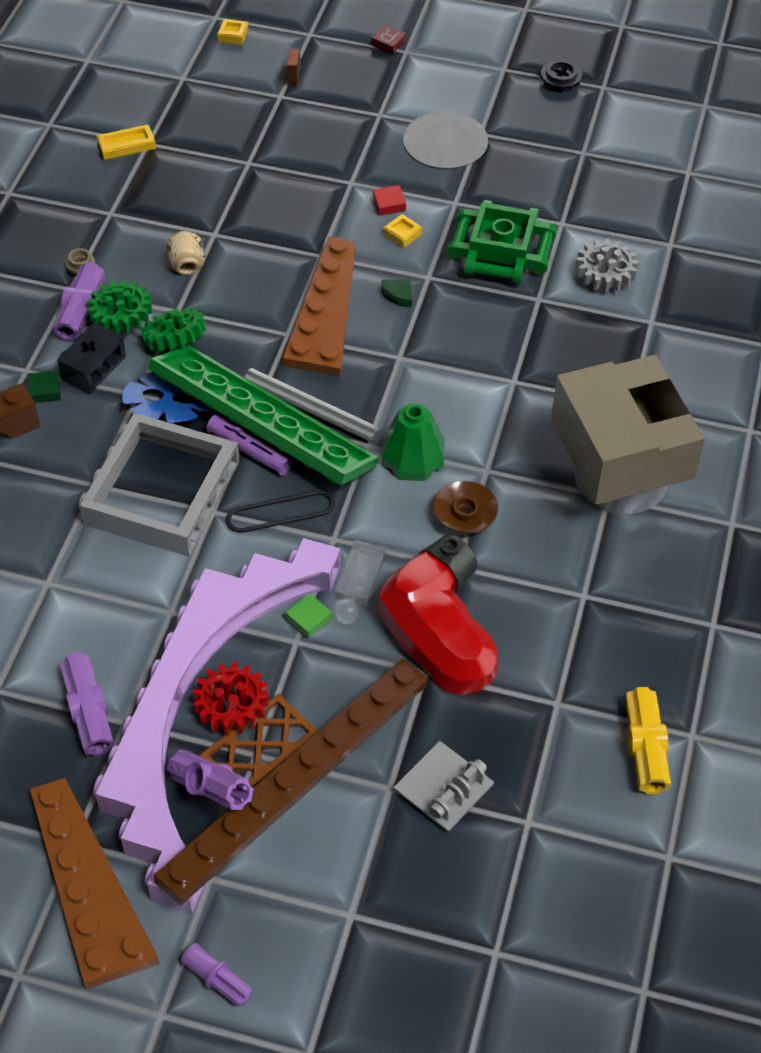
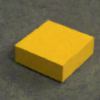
(233, 31)
(402, 231)

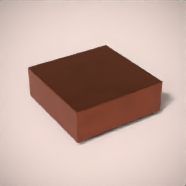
(293, 67)

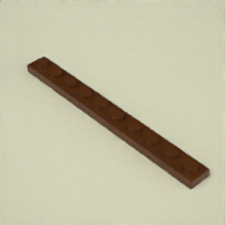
(289, 782)

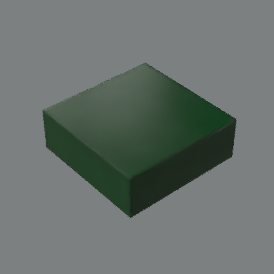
(44, 386)

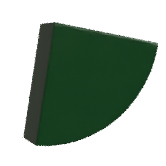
(398, 290)

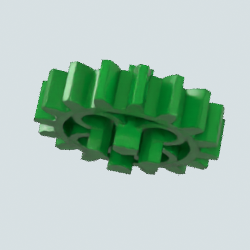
(128, 300)
(173, 329)

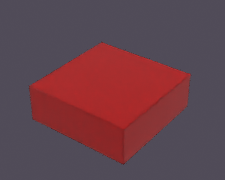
(389, 200)

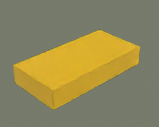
(126, 142)

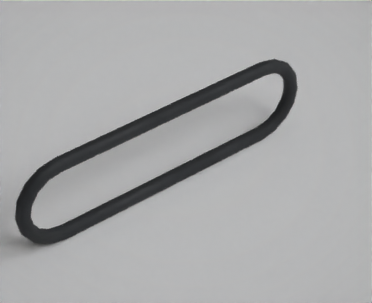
(283, 521)

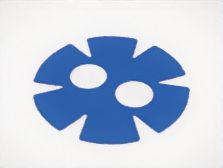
(174, 411)

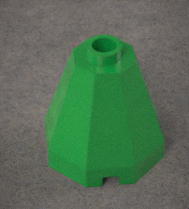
(413, 444)

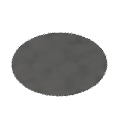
(445, 139)

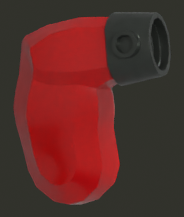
(433, 622)

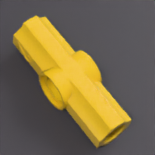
(647, 741)

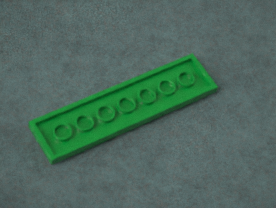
(264, 414)

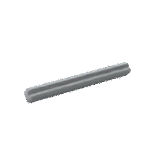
(313, 405)

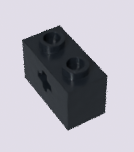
(91, 358)

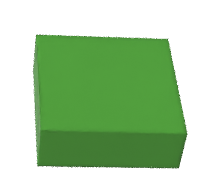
(309, 615)

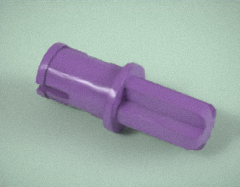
(216, 975)

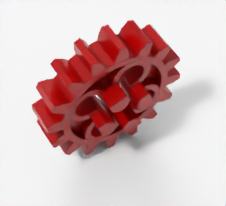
(212, 705)

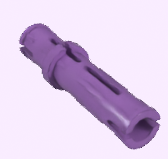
(249, 445)

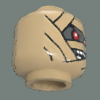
(185, 252)

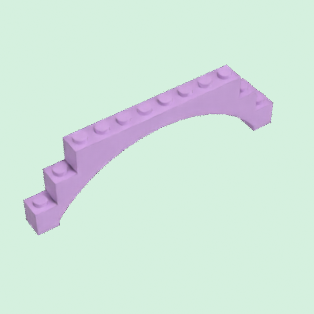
(216, 611)

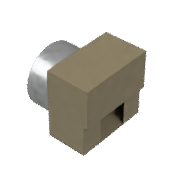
(626, 433)

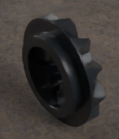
(552, 72)

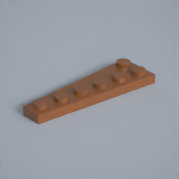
(322, 322)
(97, 911)

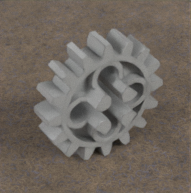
(593, 262)

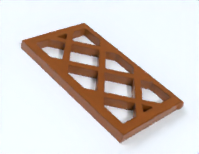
(288, 748)

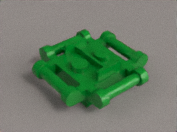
(502, 237)

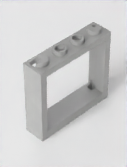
(148, 530)

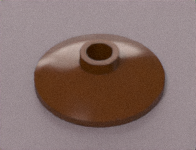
(462, 498)

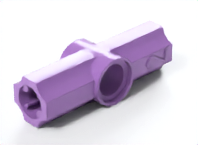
(74, 301)
(87, 704)
(210, 779)

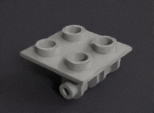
(444, 785)

